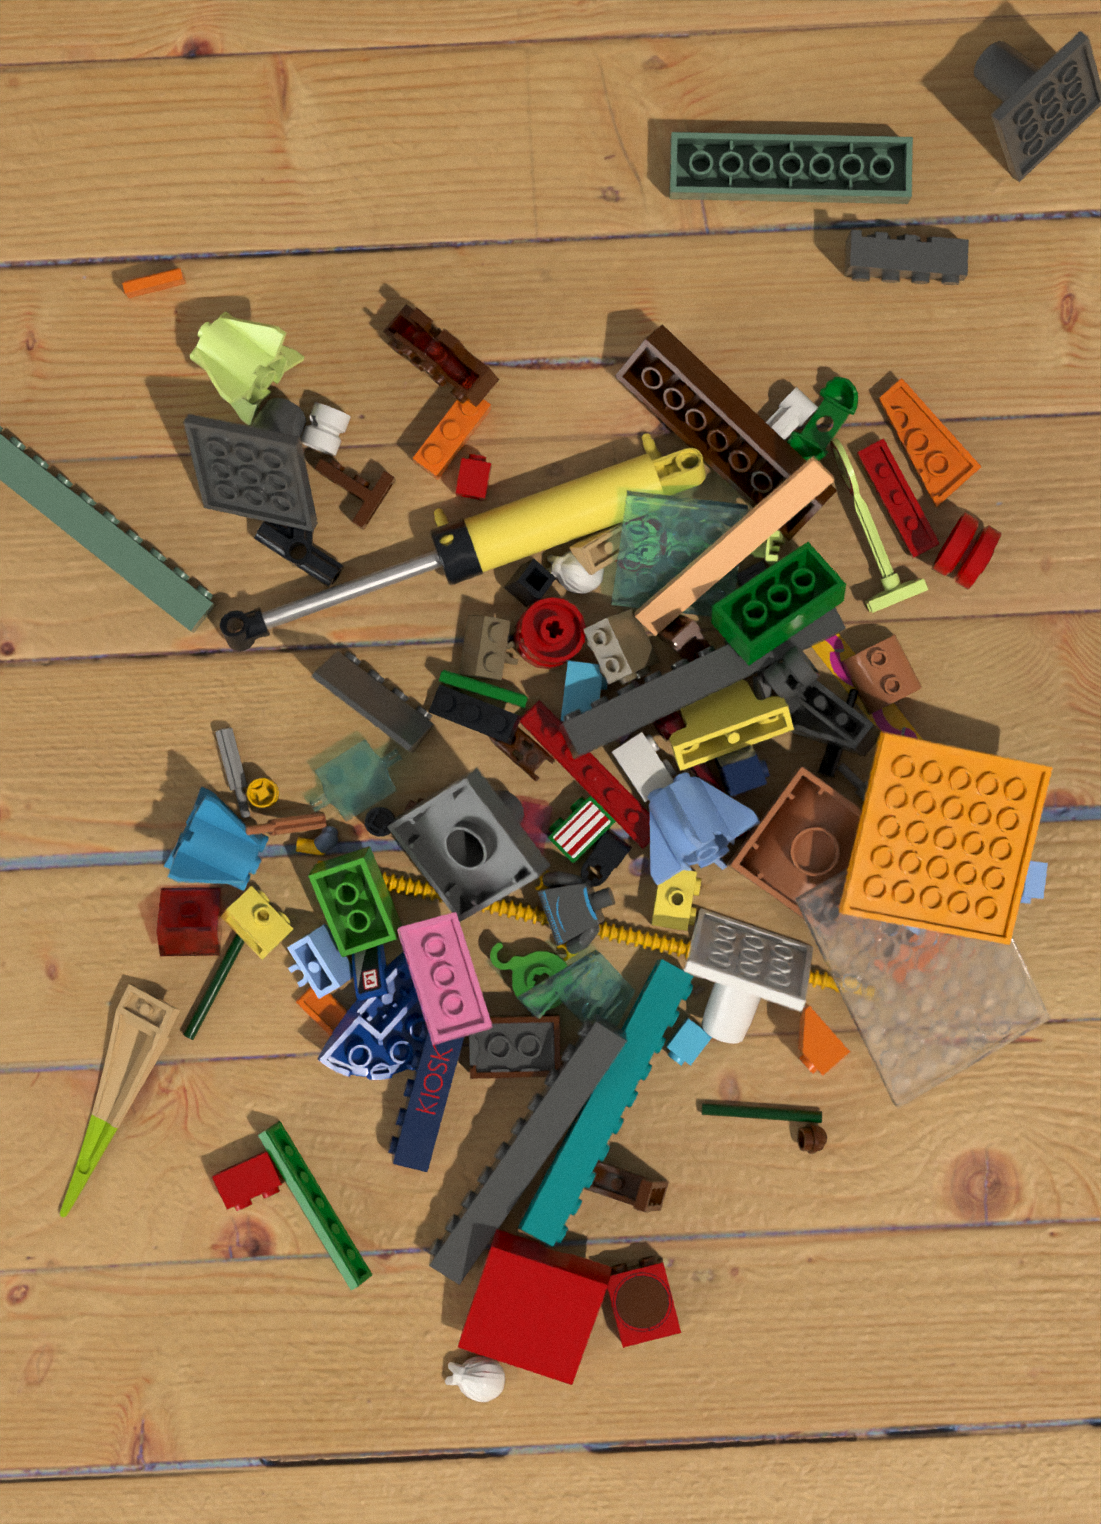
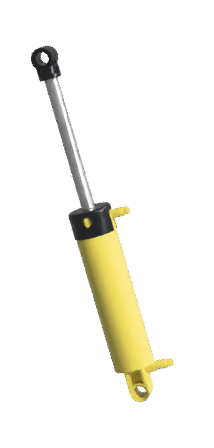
(500, 534)

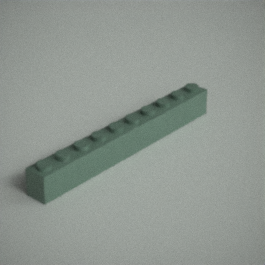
(102, 536)

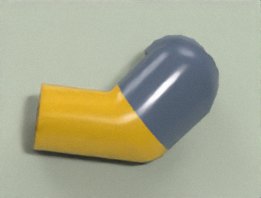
(320, 844)

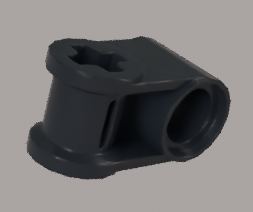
(606, 854)

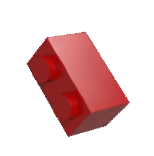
(247, 1180)

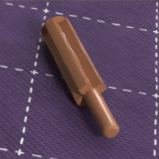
(289, 824)

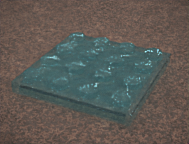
(662, 539)

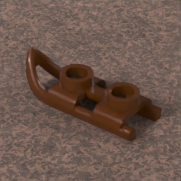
(531, 758)

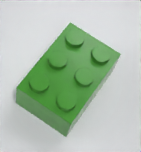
(355, 901)

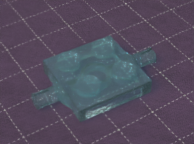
(355, 780)

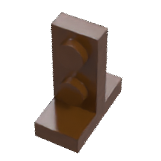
(359, 488)
(684, 638)
(629, 1187)

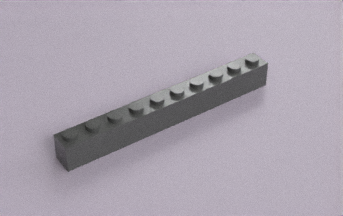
(679, 688)
(527, 1148)

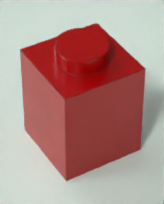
(473, 477)

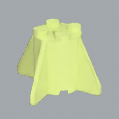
(243, 360)

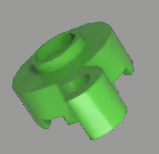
(527, 966)

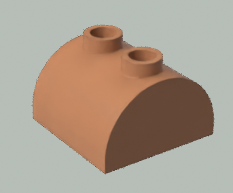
(881, 674)

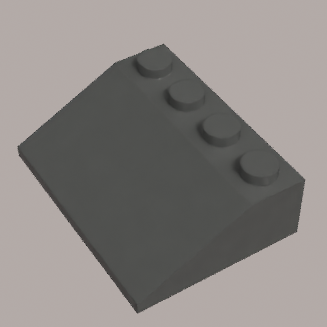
(373, 700)

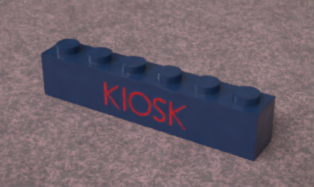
(425, 1102)

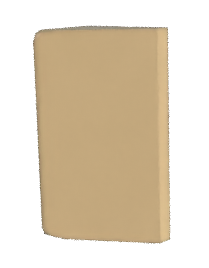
(598, 548)

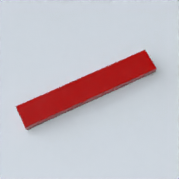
(590, 775)

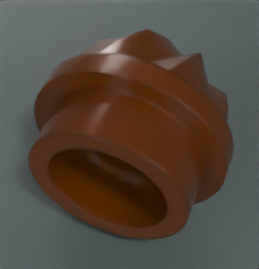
(811, 1138)

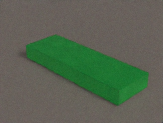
(483, 689)

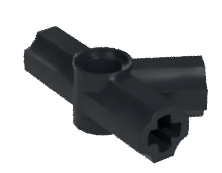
(284, 540)

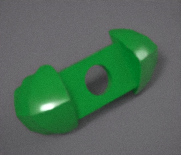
(838, 403)

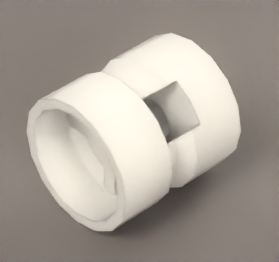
(325, 429)

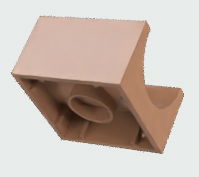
(800, 839)

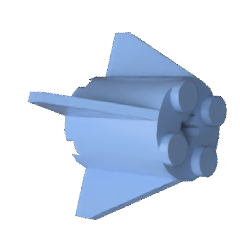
(693, 826)

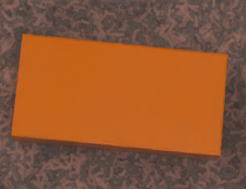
(154, 283)
(324, 1011)

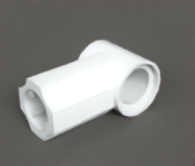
(791, 413)

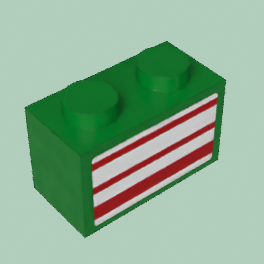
(580, 828)

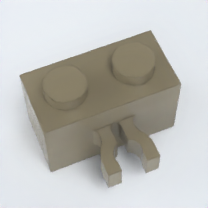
(486, 647)

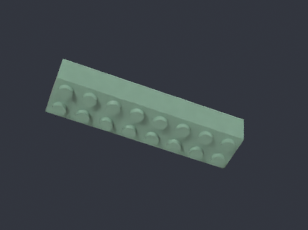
(790, 168)

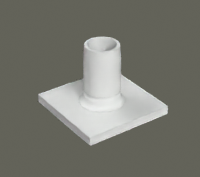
(745, 968)

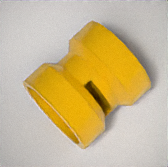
(259, 794)

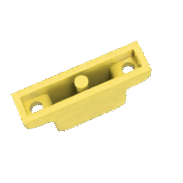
(727, 723)

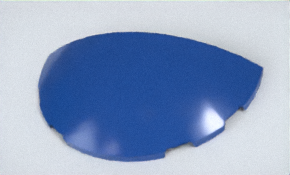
(378, 1032)

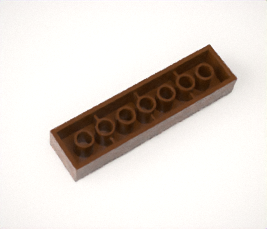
(715, 422)

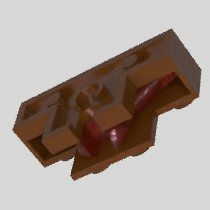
(440, 356)

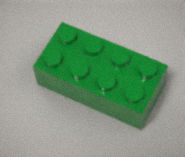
(778, 603)

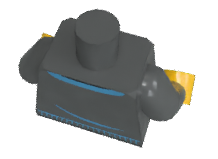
(572, 909)

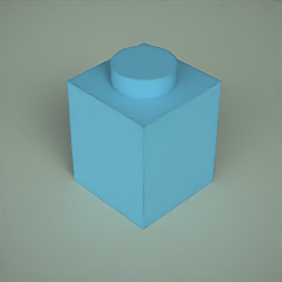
(687, 1042)

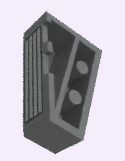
(830, 720)

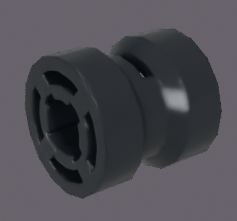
(378, 826)

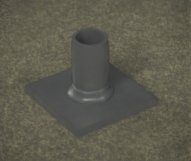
(1039, 103)
(256, 467)

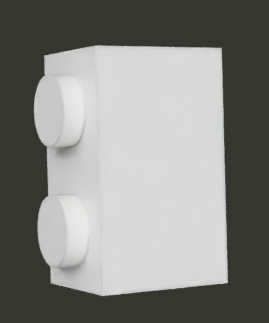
(643, 765)

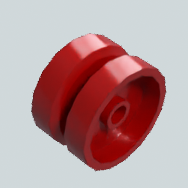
(964, 549)
(533, 638)

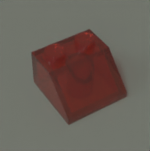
(190, 921)

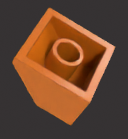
(818, 1043)

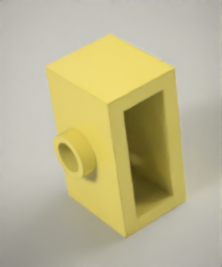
(674, 901)
(257, 922)

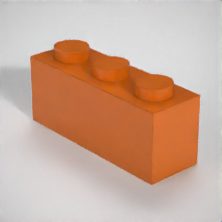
(450, 436)

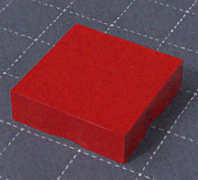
(534, 1307)

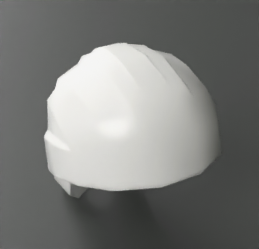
(573, 575)
(478, 1378)

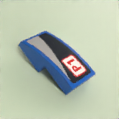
(370, 973)

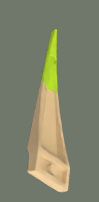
(134, 1047)

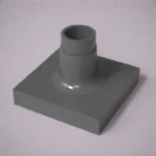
(470, 843)

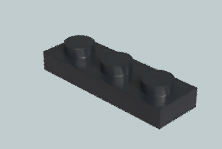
(475, 714)

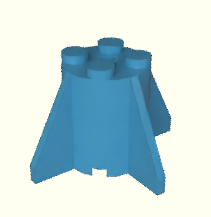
(215, 846)

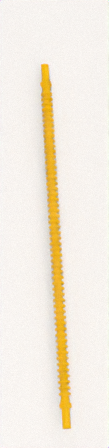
(611, 932)

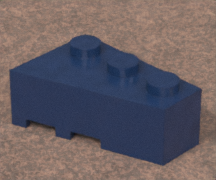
(741, 770)

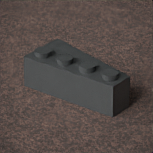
(905, 258)

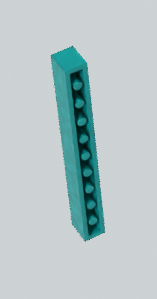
(602, 1111)

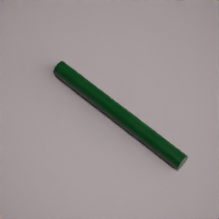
(214, 987)
(761, 1113)

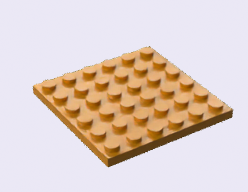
(945, 838)

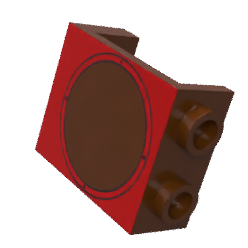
(642, 1301)

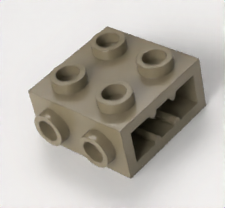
(621, 647)

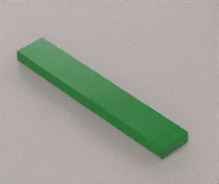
(315, 1205)

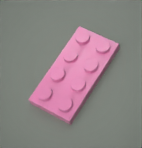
(444, 978)

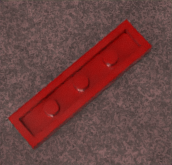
(898, 498)

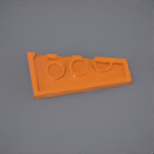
(930, 446)

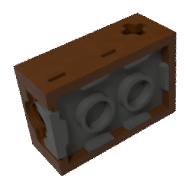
(516, 1047)

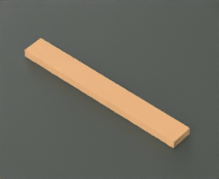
(734, 545)

